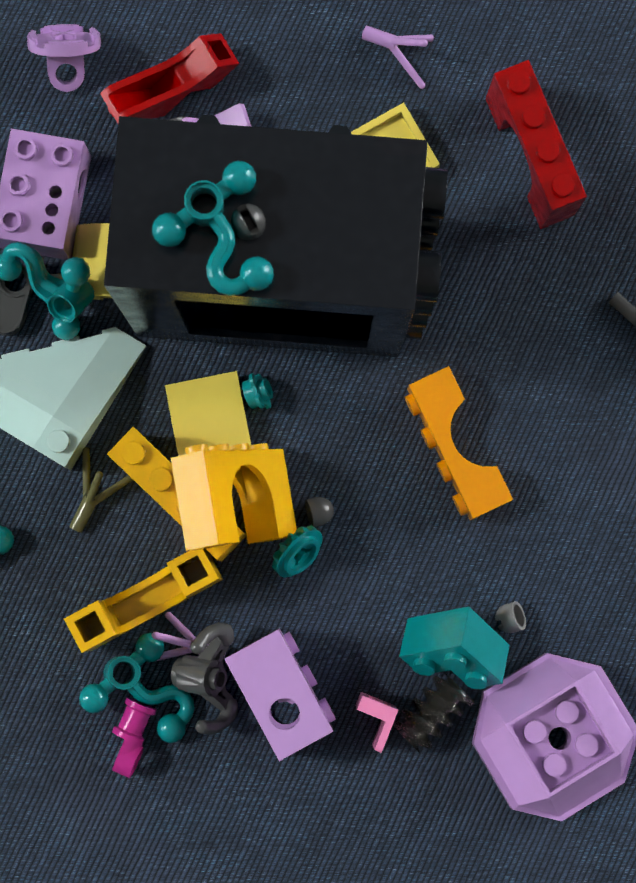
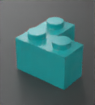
(458, 643)

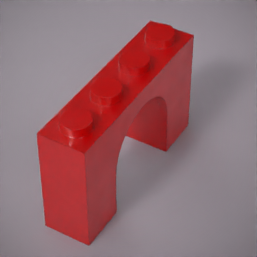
(520, 104)

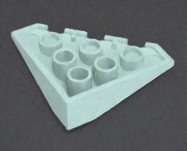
(64, 390)

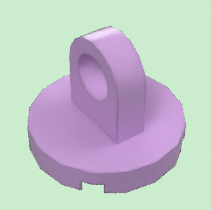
(64, 46)

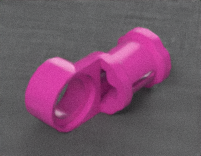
(131, 730)

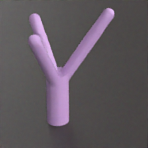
(392, 41)
(185, 643)

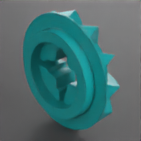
(297, 551)

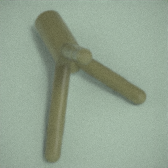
(90, 499)

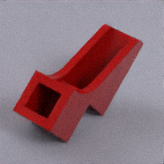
(163, 86)

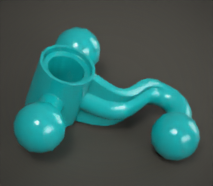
(170, 230)
(64, 297)
(96, 696)

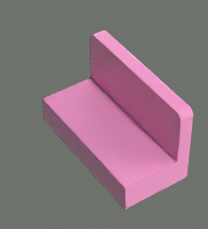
(381, 710)

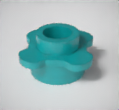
(257, 391)

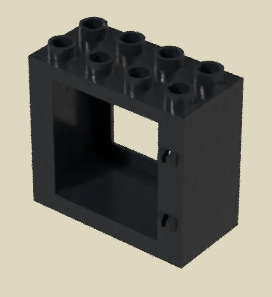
(342, 231)

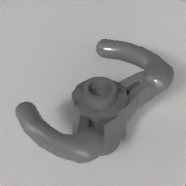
(207, 675)

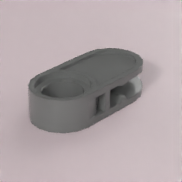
(14, 306)

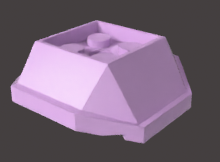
(516, 728)

